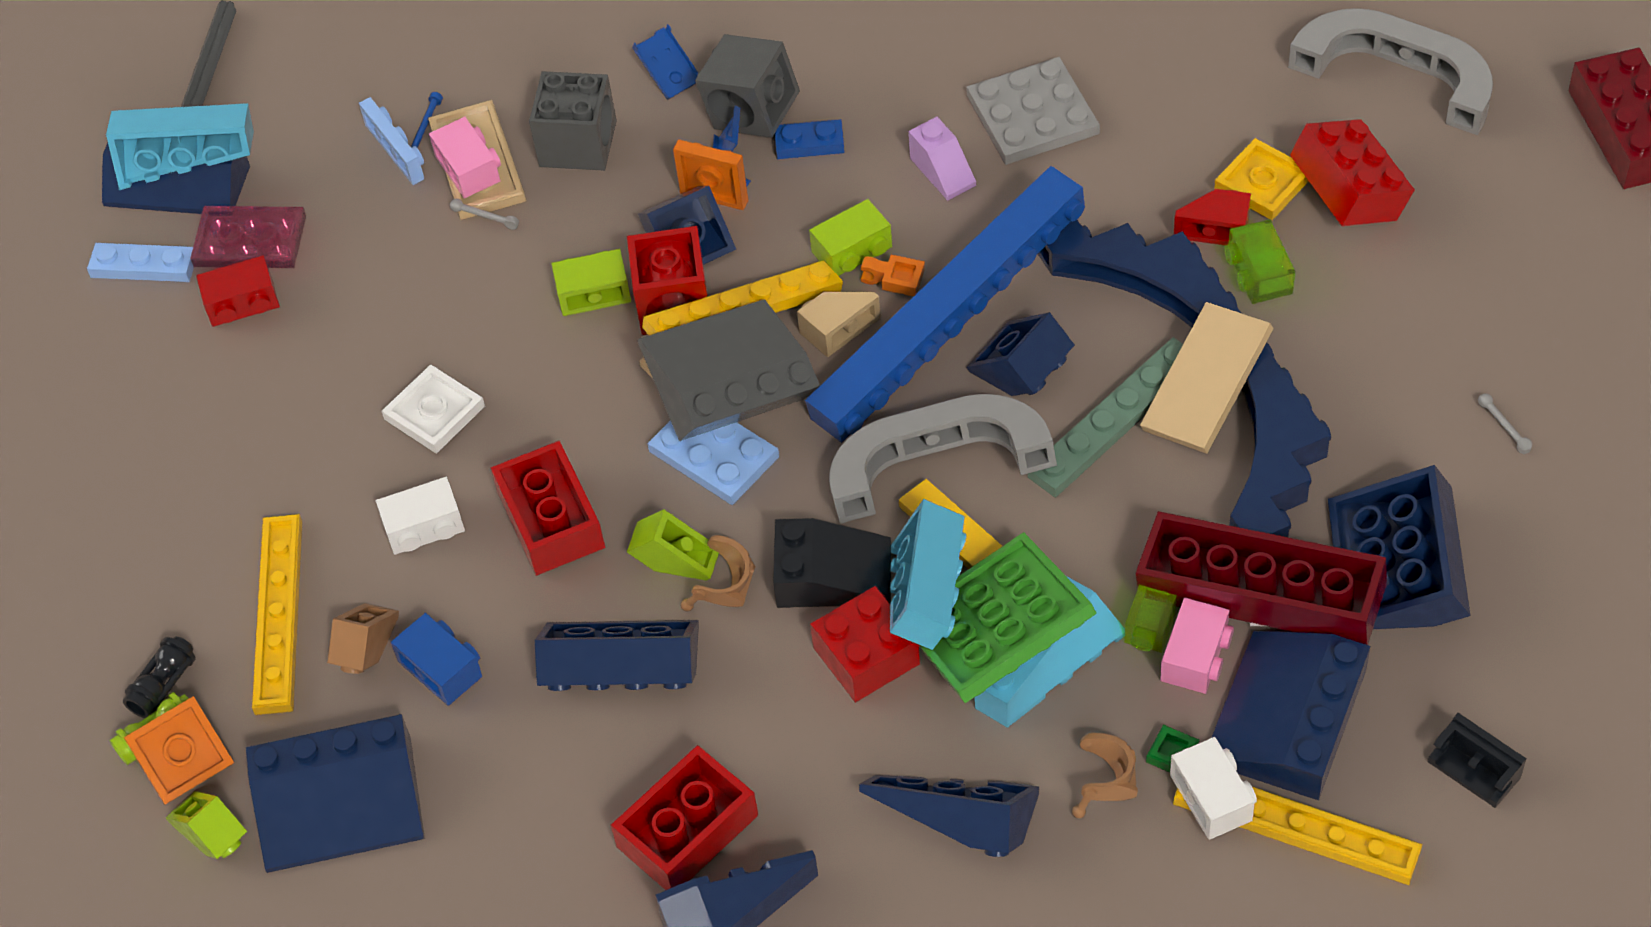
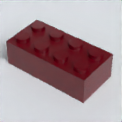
(1616, 105)

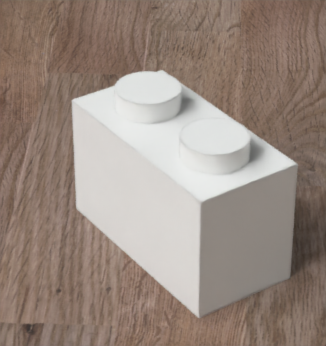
(420, 515)
(1213, 787)

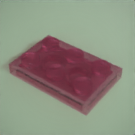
(246, 232)

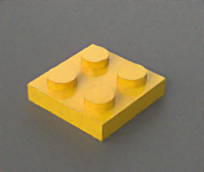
(1266, 174)

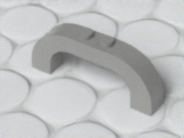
(1404, 44)
(930, 431)

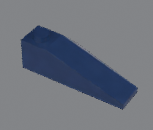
(978, 817)
(739, 900)

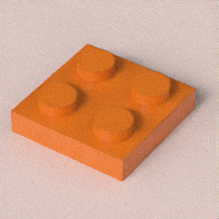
(712, 167)
(178, 750)

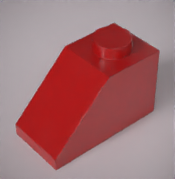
(1213, 216)

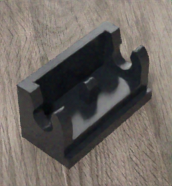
(1477, 760)

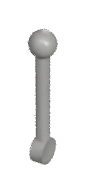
(510, 221)
(1523, 444)

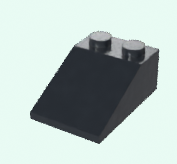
(827, 563)

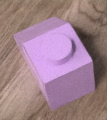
(940, 158)

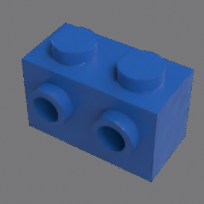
(437, 658)

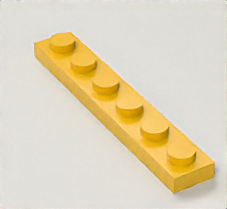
(779, 291)

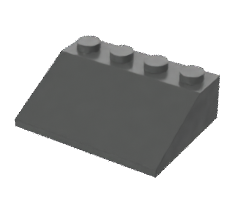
(727, 368)

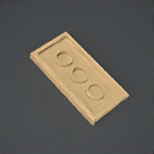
(503, 193)
(1206, 377)

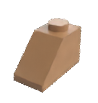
(360, 637)

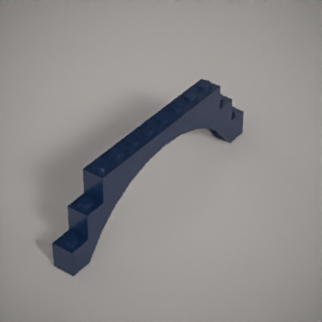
(1180, 281)

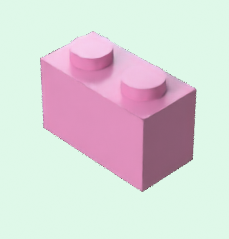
(465, 156)
(1195, 646)

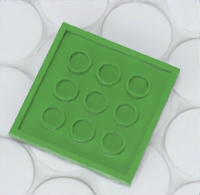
(1005, 616)

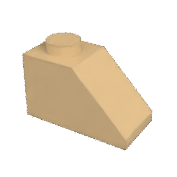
(837, 318)

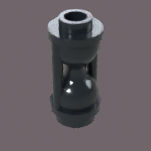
(150, 689)

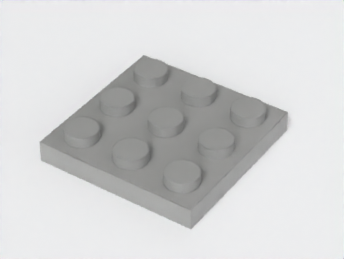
(1032, 110)

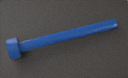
(435, 99)

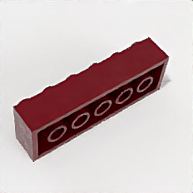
(1265, 576)

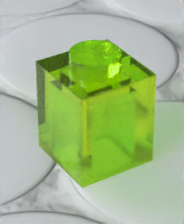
(1150, 619)

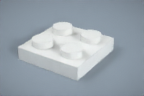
(433, 408)

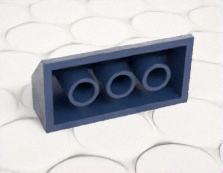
(177, 192)
(617, 654)

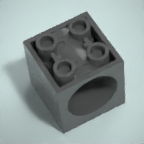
(751, 76)
(573, 120)

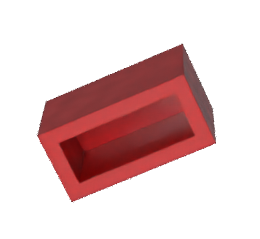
(237, 291)

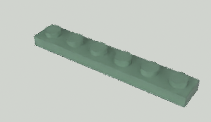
(1107, 422)

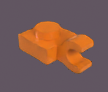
(897, 275)

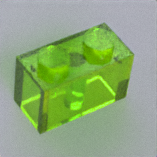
(1260, 261)

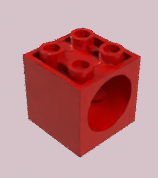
(666, 270)

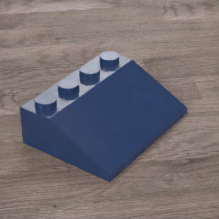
(1417, 531)
(1291, 707)
(334, 793)

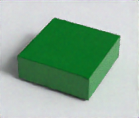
(1166, 744)

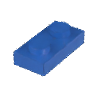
(809, 139)

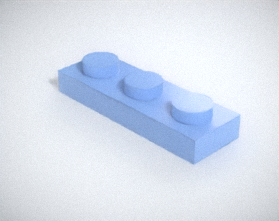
(392, 140)
(141, 262)

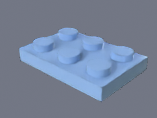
(720, 460)

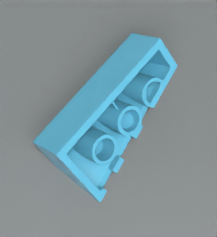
(176, 139)
(926, 574)
(1028, 685)

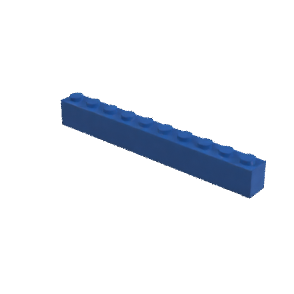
(945, 304)

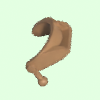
(741, 570)
(1121, 760)

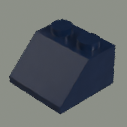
(690, 209)
(1023, 354)

